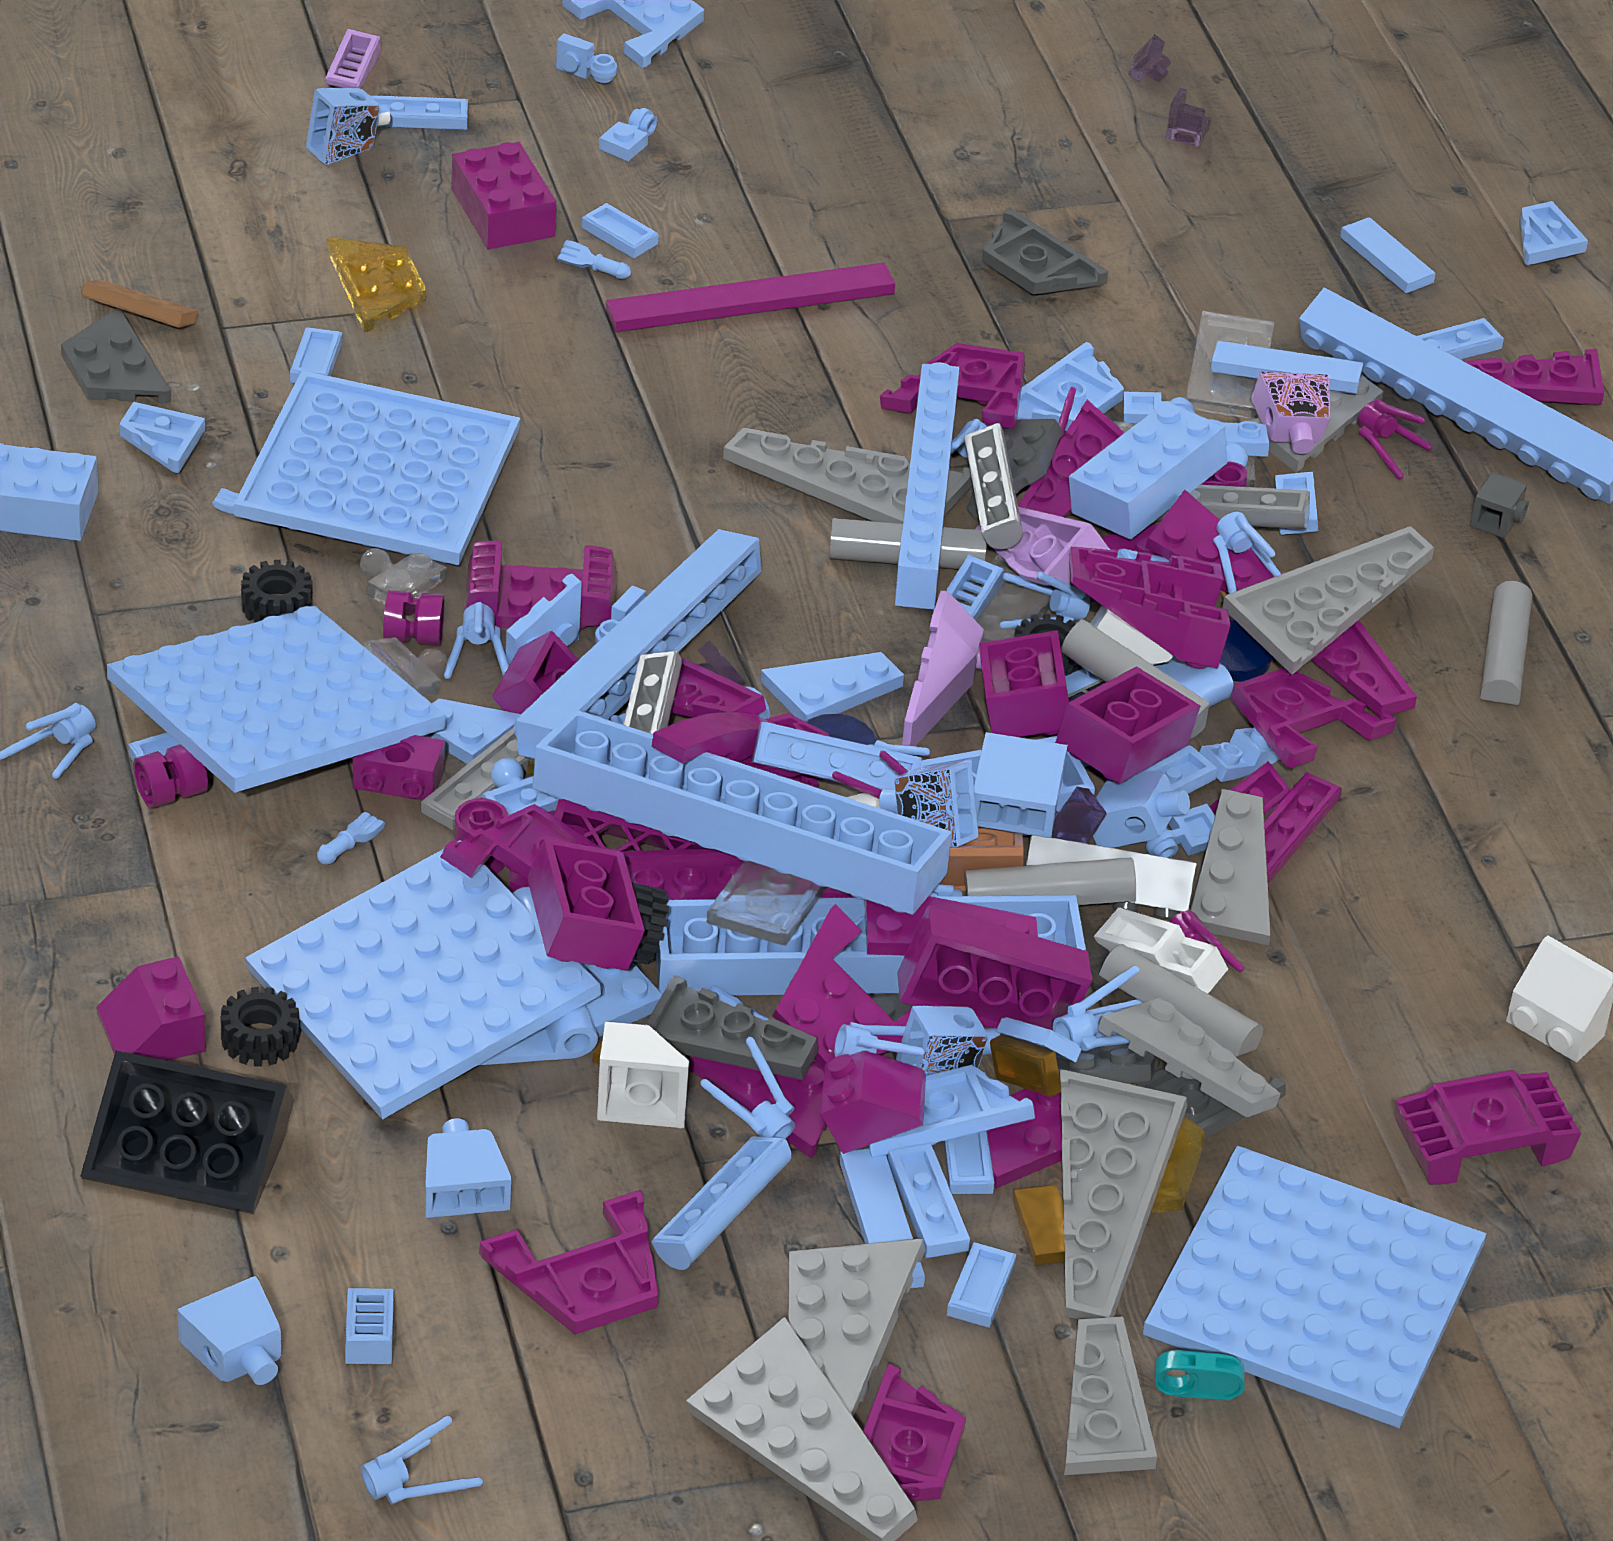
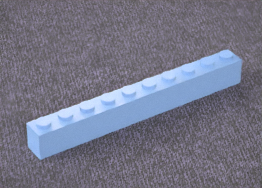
(1461, 393)
(927, 487)
(658, 624)

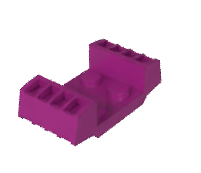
(516, 589)
(1483, 1118)

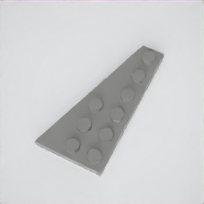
(854, 480)
(1316, 603)
(1112, 1168)
(848, 1306)
(795, 1424)

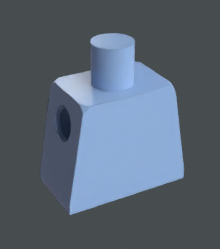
(1138, 809)
(465, 1172)
(233, 1332)

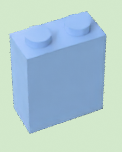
(1019, 784)

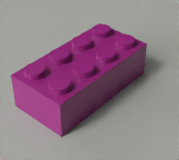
(991, 970)

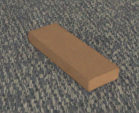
(139, 303)

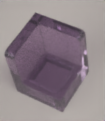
(1186, 122)
(1078, 817)

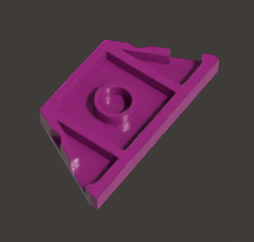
(750, 1090)
(1029, 1144)
(914, 1436)

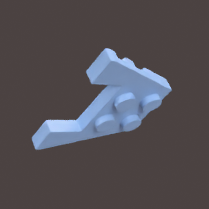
(655, 19)

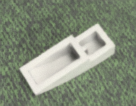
(1164, 945)

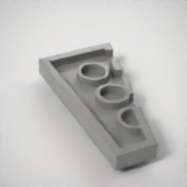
(1343, 411)
(1233, 876)
(1191, 1054)
(1106, 1406)

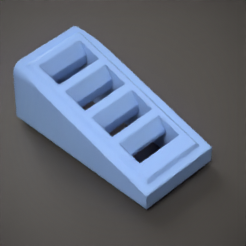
(982, 573)
(372, 1341)

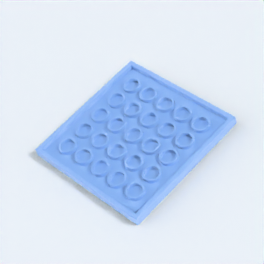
(378, 467)
(274, 698)
(421, 980)
(1316, 1285)

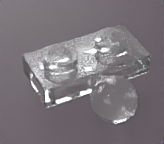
(412, 574)
(418, 671)

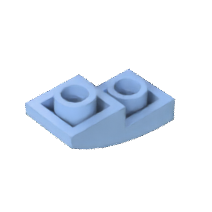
(1241, 756)

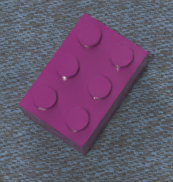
(503, 195)
(1024, 684)
(1127, 724)
(585, 904)

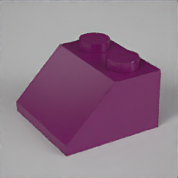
(533, 672)
(154, 1013)
(871, 1098)

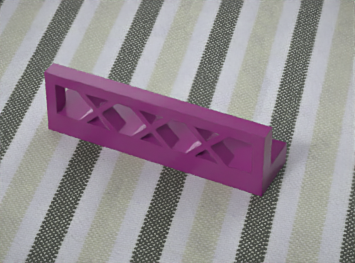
(601, 822)

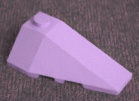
(1047, 545)
(945, 668)

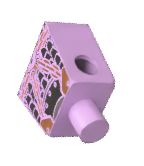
(1293, 407)

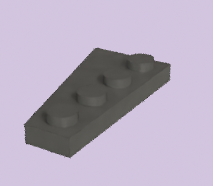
(716, 1031)

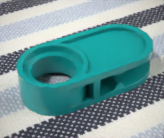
(1206, 1377)

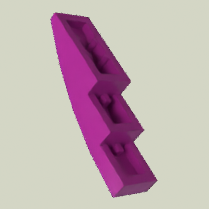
(721, 734)

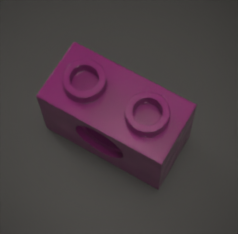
(402, 769)

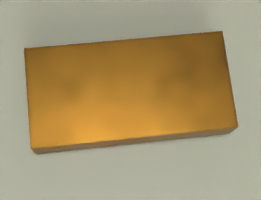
(1025, 1065)
(1042, 1222)

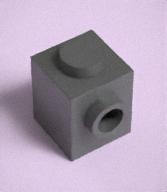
(1499, 505)

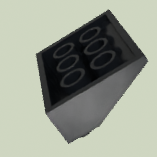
(187, 1132)

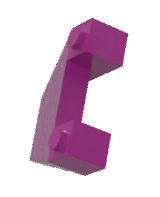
(1160, 599)

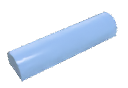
(721, 1200)

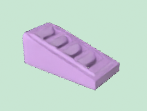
(358, 43)

